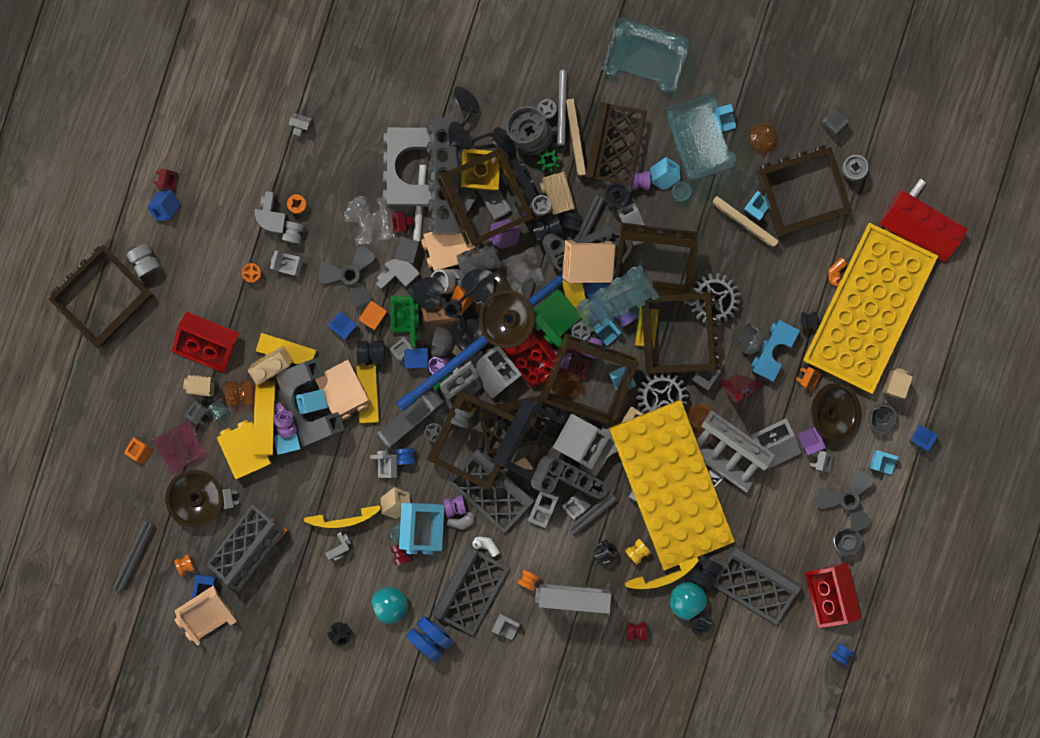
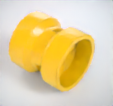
(638, 551)

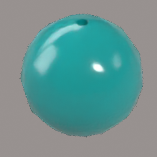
(687, 600)
(390, 605)

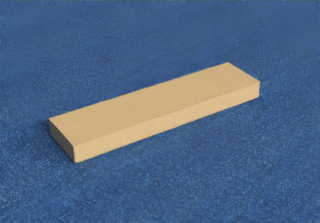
(575, 137)
(744, 221)

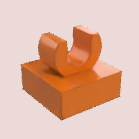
(810, 378)

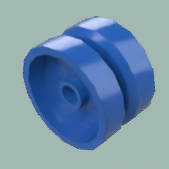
(428, 641)

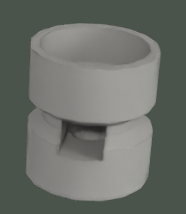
(854, 168)
(143, 261)
(448, 279)

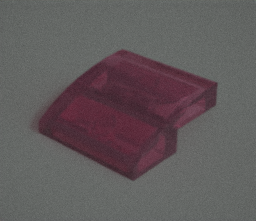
(179, 447)

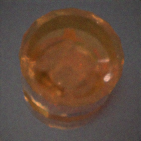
(246, 392)
(697, 415)

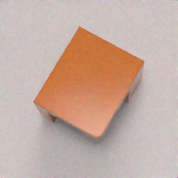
(373, 315)

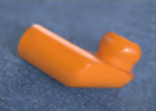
(834, 272)

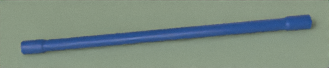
(411, 397)

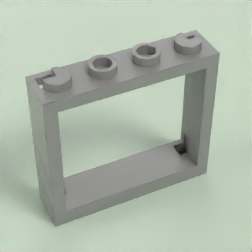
(573, 598)

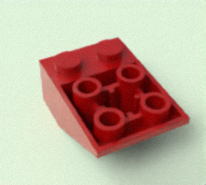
(533, 358)

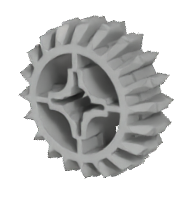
(729, 291)
(648, 387)

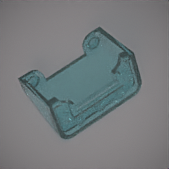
(646, 53)
(699, 137)

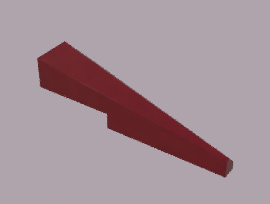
(740, 386)

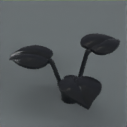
(461, 138)
(477, 283)

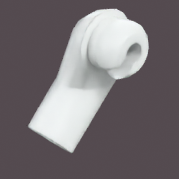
(485, 543)

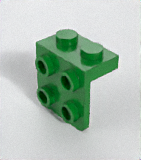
(404, 316)
(555, 316)

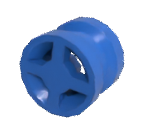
(405, 456)
(842, 654)

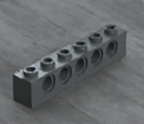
(436, 224)

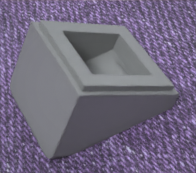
(398, 349)
(576, 505)

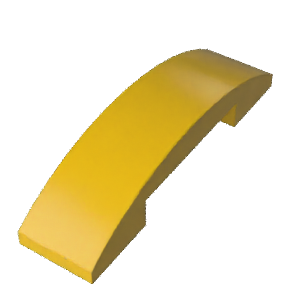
(264, 418)
(319, 520)
(685, 567)

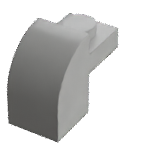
(631, 215)
(267, 219)
(402, 270)
(543, 508)

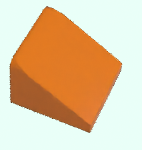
(458, 294)
(138, 451)

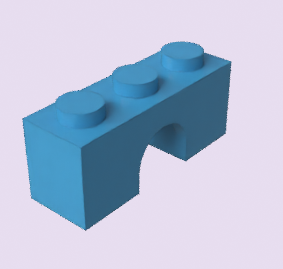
(765, 364)

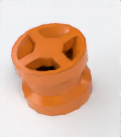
(299, 207)
(248, 273)
(185, 565)
(528, 580)

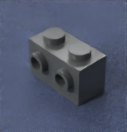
(479, 258)

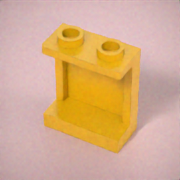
(238, 450)

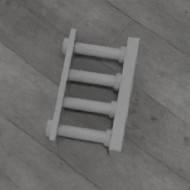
(740, 442)

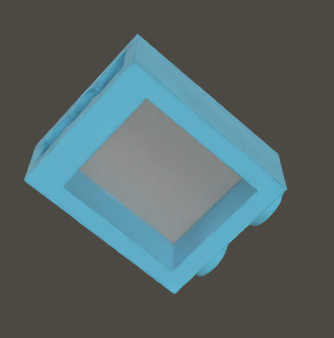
(421, 527)

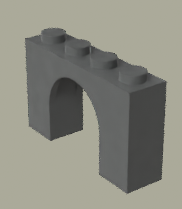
(309, 426)

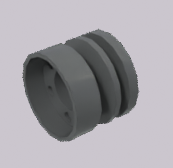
(529, 130)

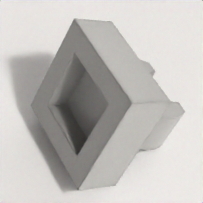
(300, 123)
(824, 461)
(227, 499)

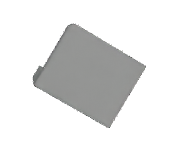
(506, 626)

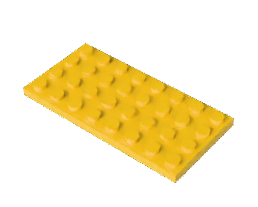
(870, 308)
(671, 484)

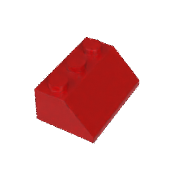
(205, 342)
(833, 595)

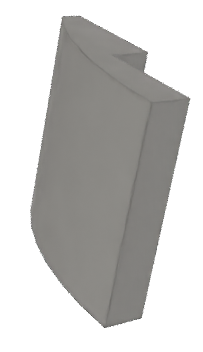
(462, 379)

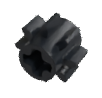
(605, 552)
(701, 623)
(339, 633)

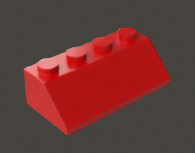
(923, 225)

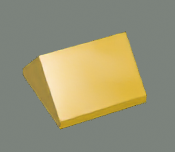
(482, 176)

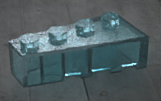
(617, 298)

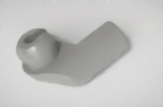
(462, 523)

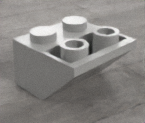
(496, 371)
(778, 440)
(581, 441)

